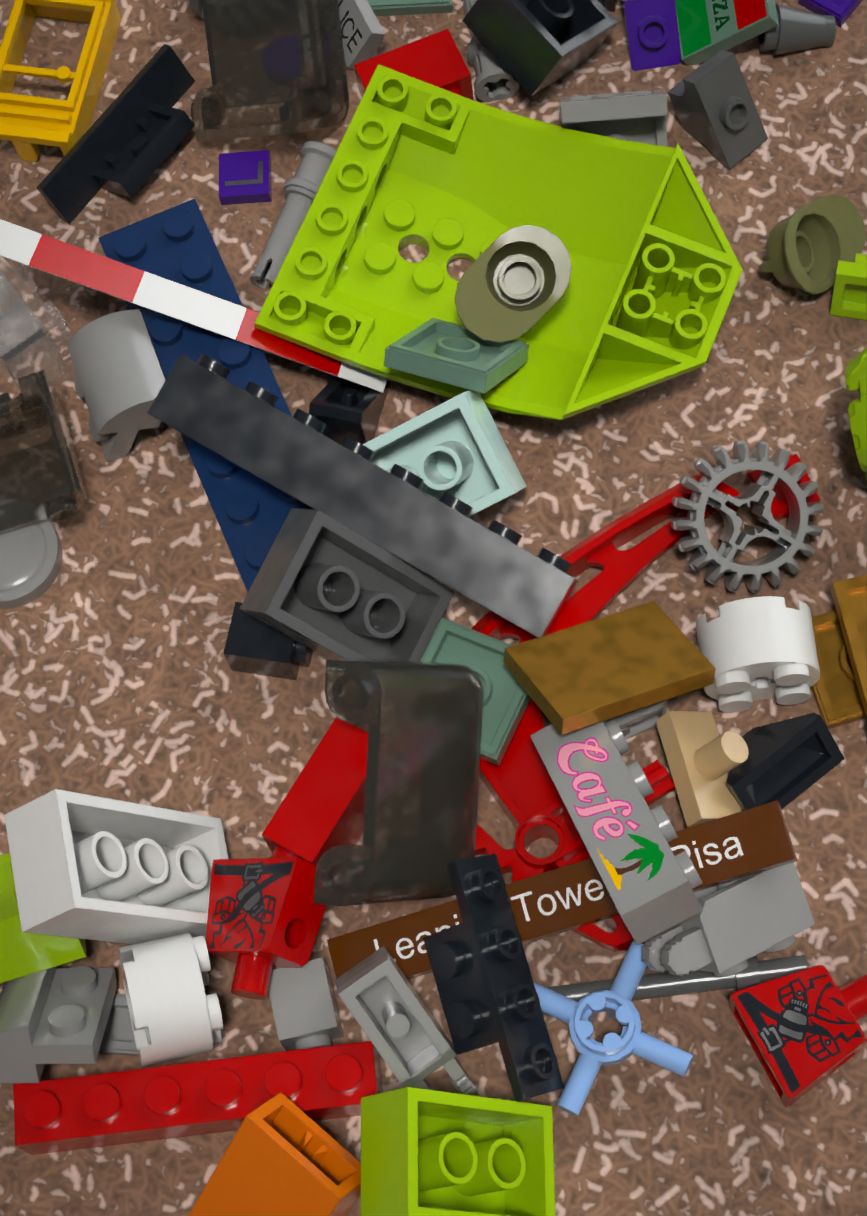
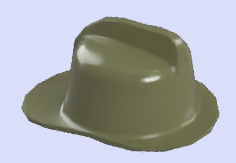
(810, 242)
(513, 284)

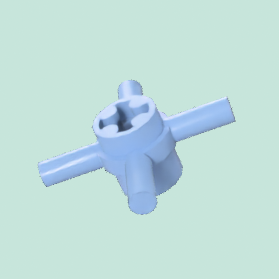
(614, 1048)

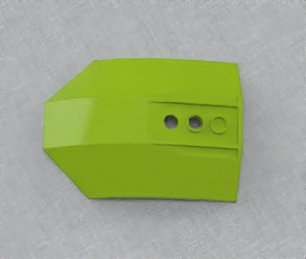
(457, 176)

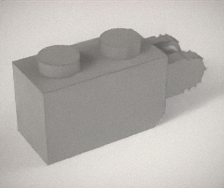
(735, 924)
(399, 1023)

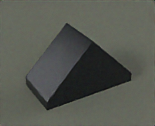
(348, 410)

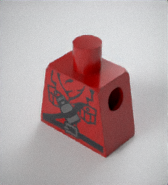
(262, 918)
(802, 1027)

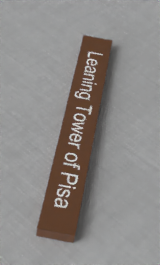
(576, 893)

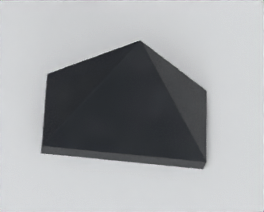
(783, 761)

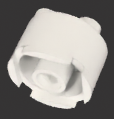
(759, 652)
(168, 998)

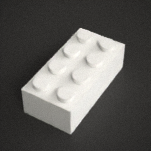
(111, 868)

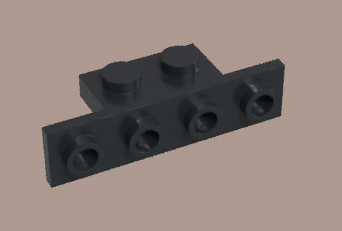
(125, 140)
(489, 982)

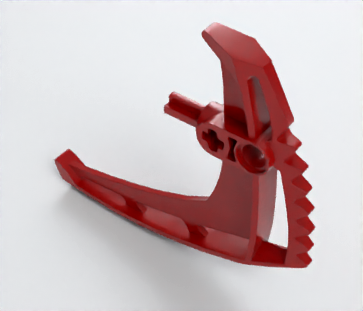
(521, 780)

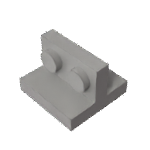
(619, 115)

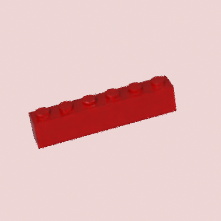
(191, 1097)

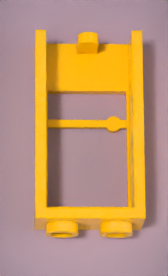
(47, 120)

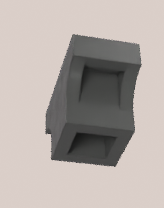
(719, 109)

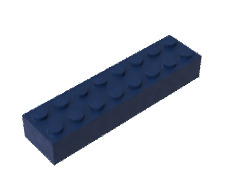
(182, 250)

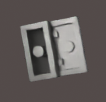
(117, 378)
(53, 1020)

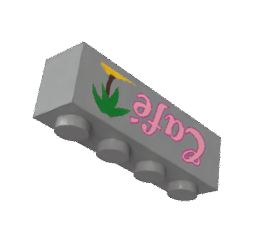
(618, 827)

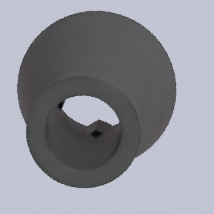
(798, 31)

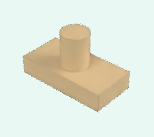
(701, 764)

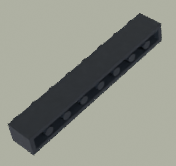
(363, 496)

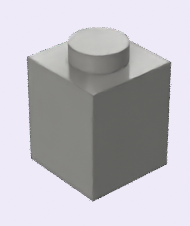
(305, 1006)

